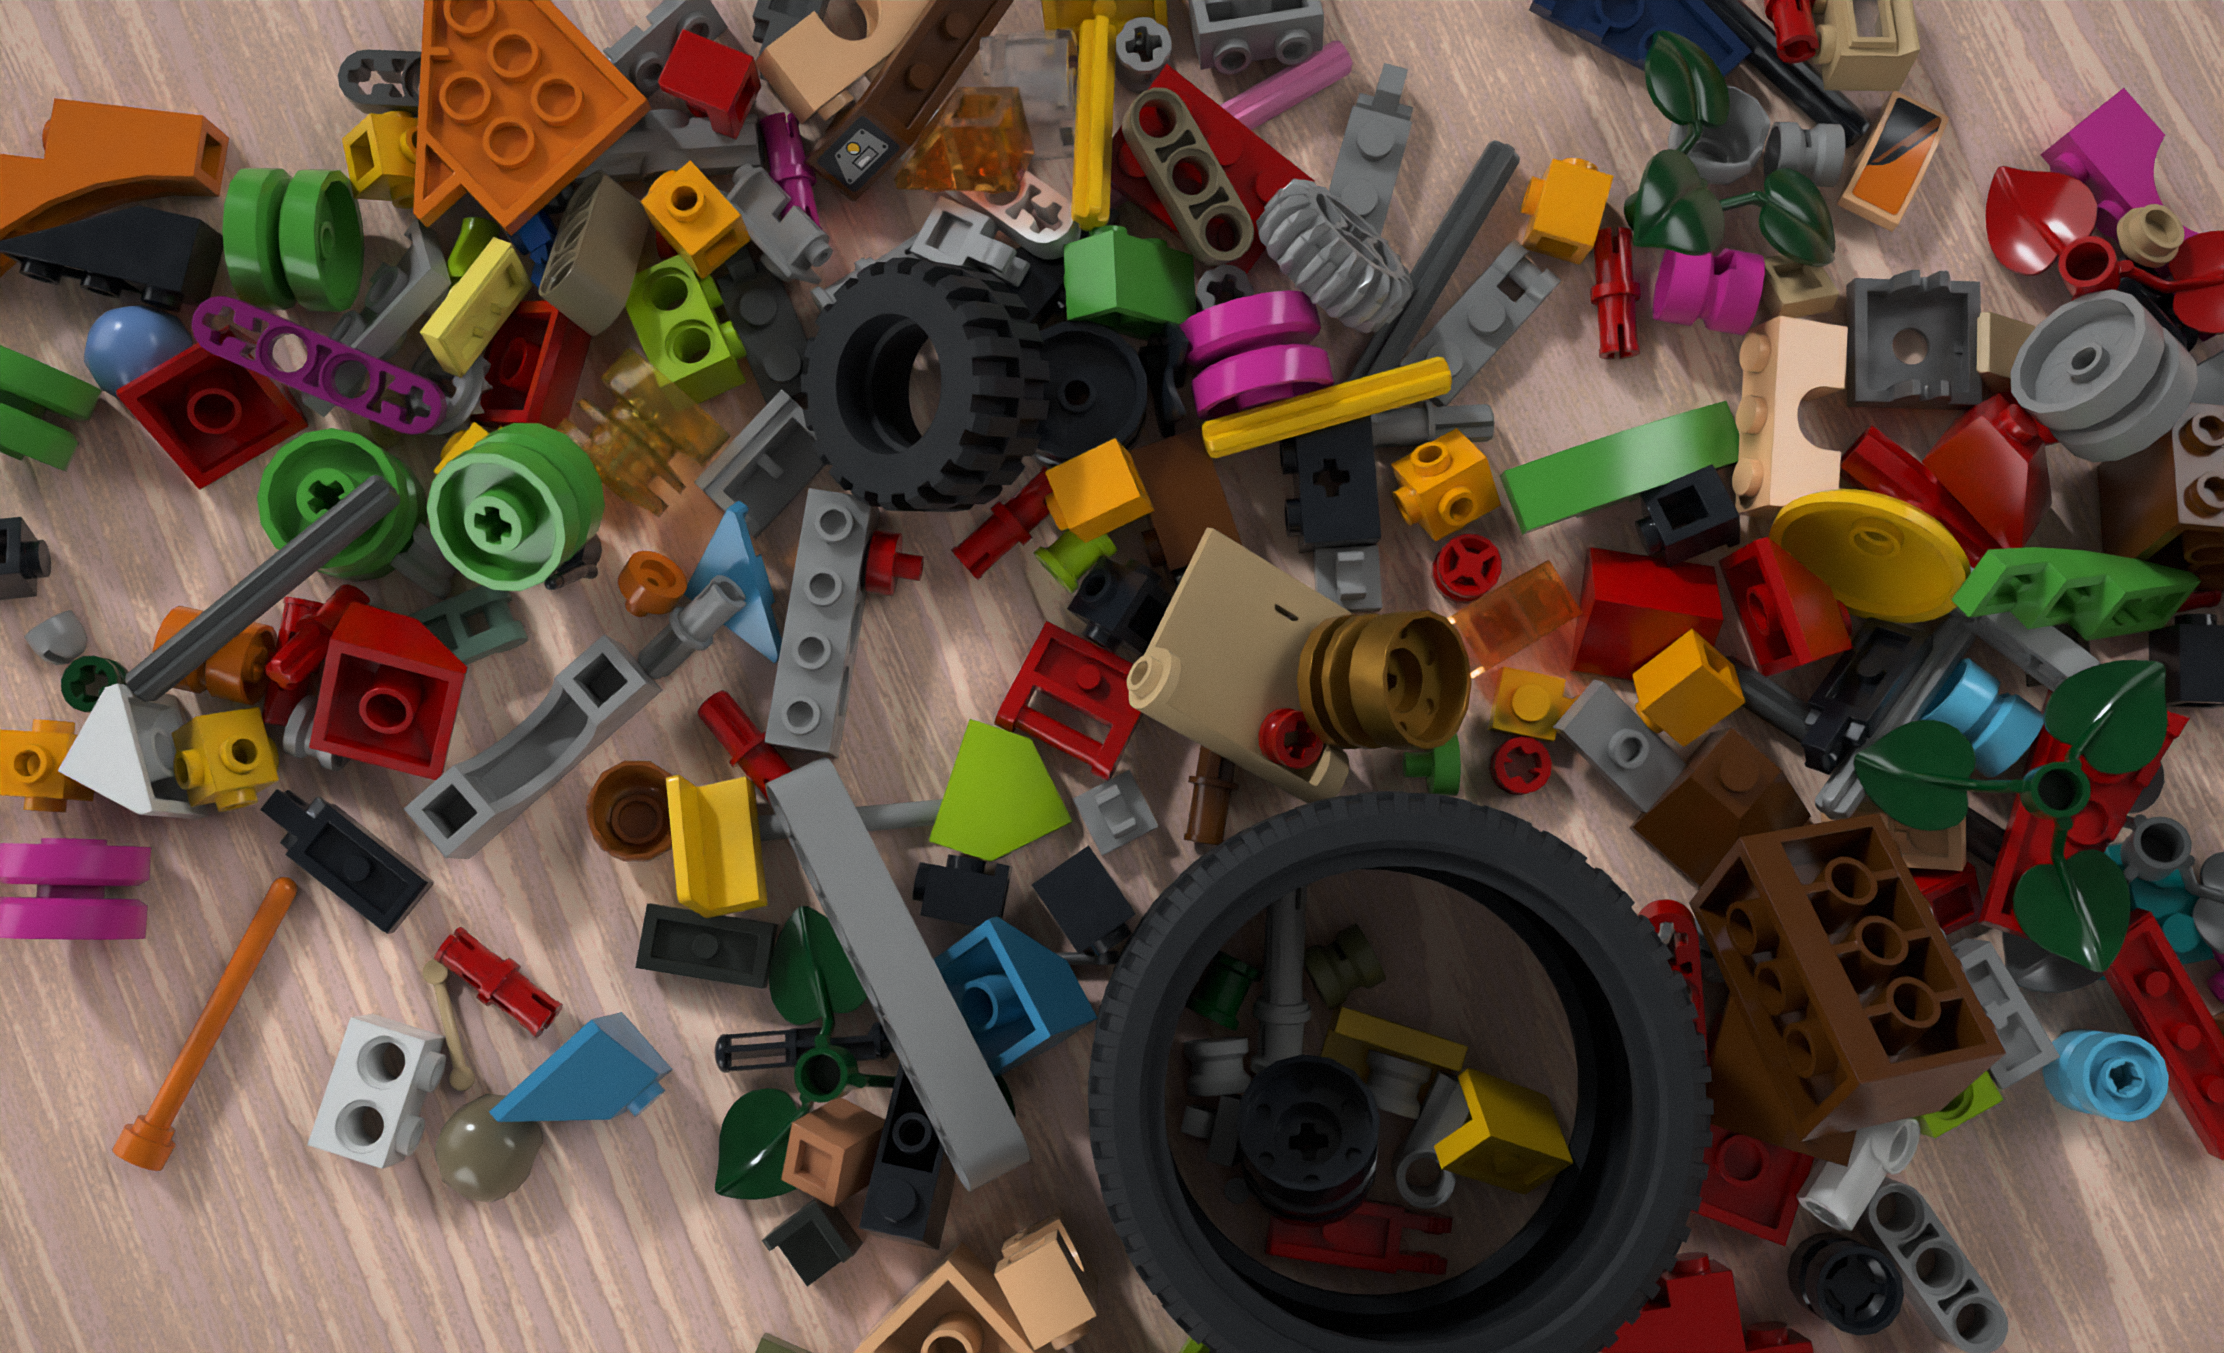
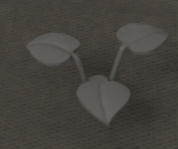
(2148, 854)

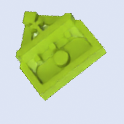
(997, 796)

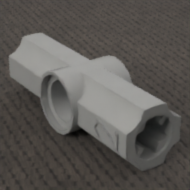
(669, 140)

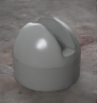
(58, 638)

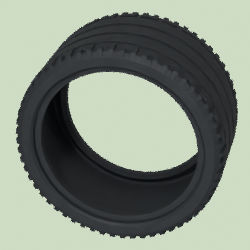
(1636, 1134)

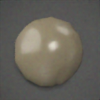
(486, 1156)

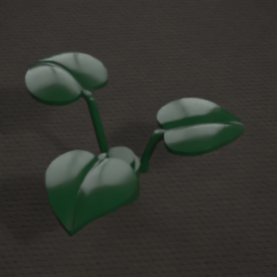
(1673, 201)
(2108, 716)
(806, 981)

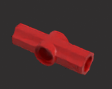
(1885, 468)

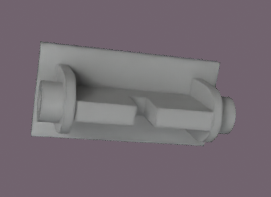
(644, 54)
(788, 244)

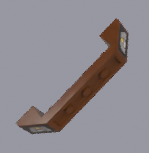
(904, 94)

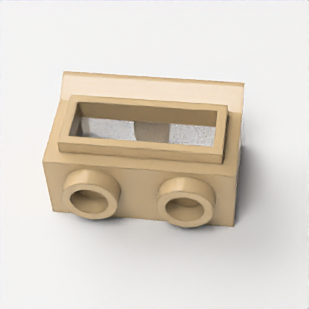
(1865, 43)

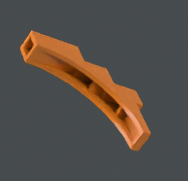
(105, 159)

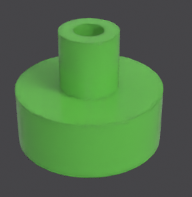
(1438, 765)

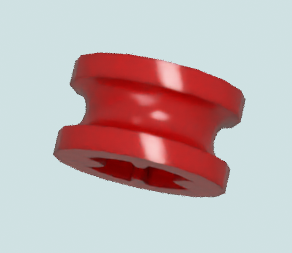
(1272, 739)
(1517, 785)

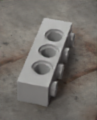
(822, 624)

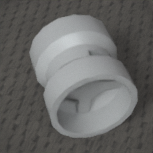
(1812, 152)

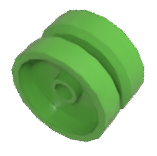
(293, 239)
(26, 394)
(318, 473)
(515, 506)

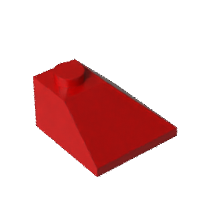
(1995, 469)
(1784, 608)
(388, 693)

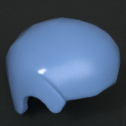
(132, 342)

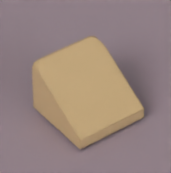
(1997, 348)

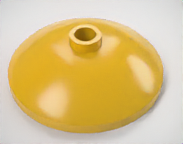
(1874, 553)

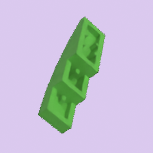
(1620, 466)
(2086, 589)

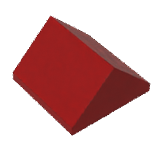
(533, 367)
(212, 410)
(1639, 608)

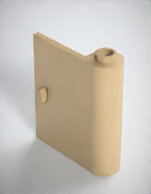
(1234, 658)

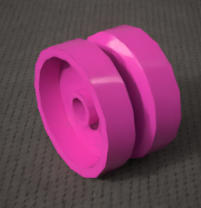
(1255, 352)
(72, 890)

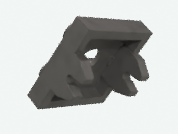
(1937, 309)

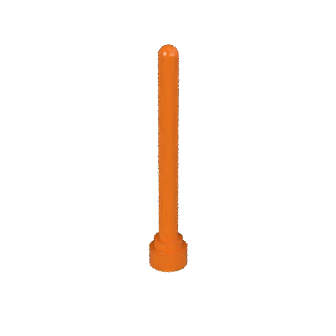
(149, 1139)

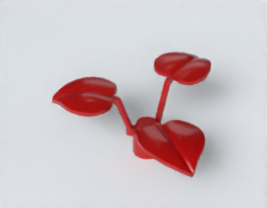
(2053, 215)

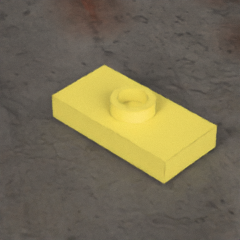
(476, 307)

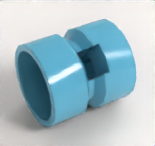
(1993, 723)
(2107, 1074)

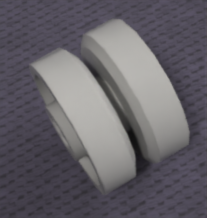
(2104, 376)

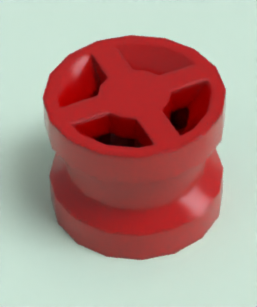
(1476, 561)

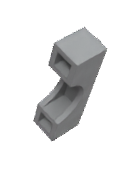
(497, 785)

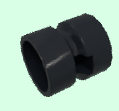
(1860, 1290)

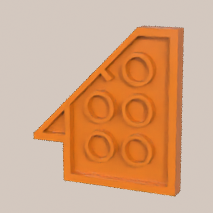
(511, 107)

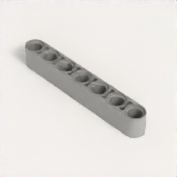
(898, 974)

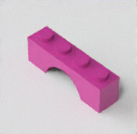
(2115, 159)

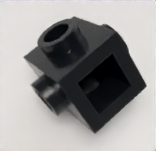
(1120, 605)

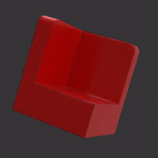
(713, 79)

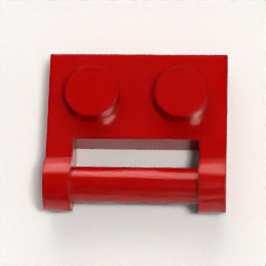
(1082, 679)

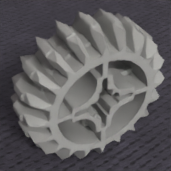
(1334, 256)

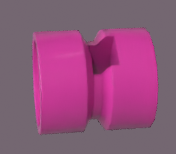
(1709, 287)

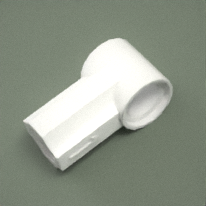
(1842, 1193)

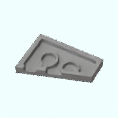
(392, 305)

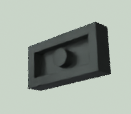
(709, 948)

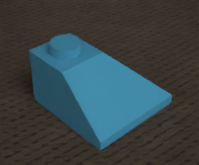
(1013, 994)
(590, 1077)

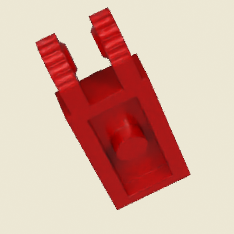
(1363, 1239)

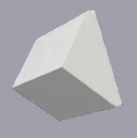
(130, 754)

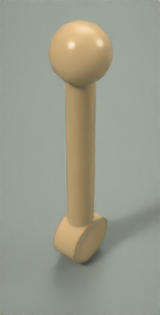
(437, 974)

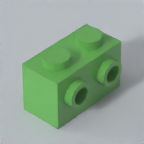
(1127, 282)

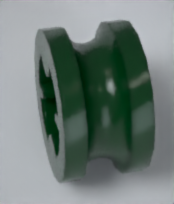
(81, 673)

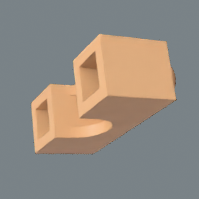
(816, 68)
(1781, 366)
(1049, 1282)

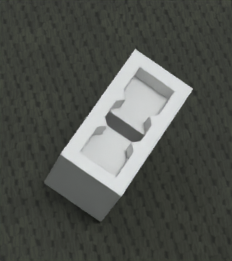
(363, 1082)

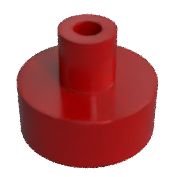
(888, 563)

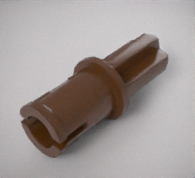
(1210, 798)

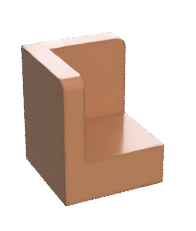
(833, 1151)

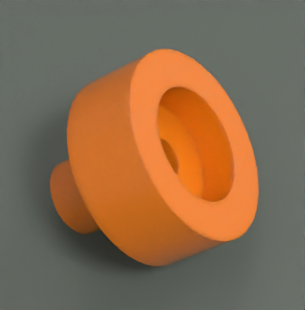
(651, 584)

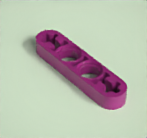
(322, 363)

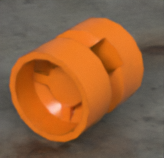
(235, 670)

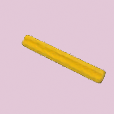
(1094, 124)
(1326, 407)

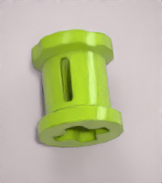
(1071, 557)

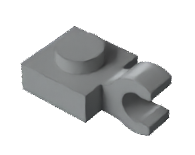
(967, 239)

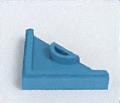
(733, 556)

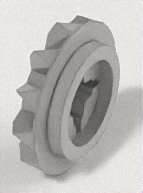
(463, 403)

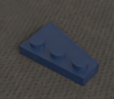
(1628, 25)

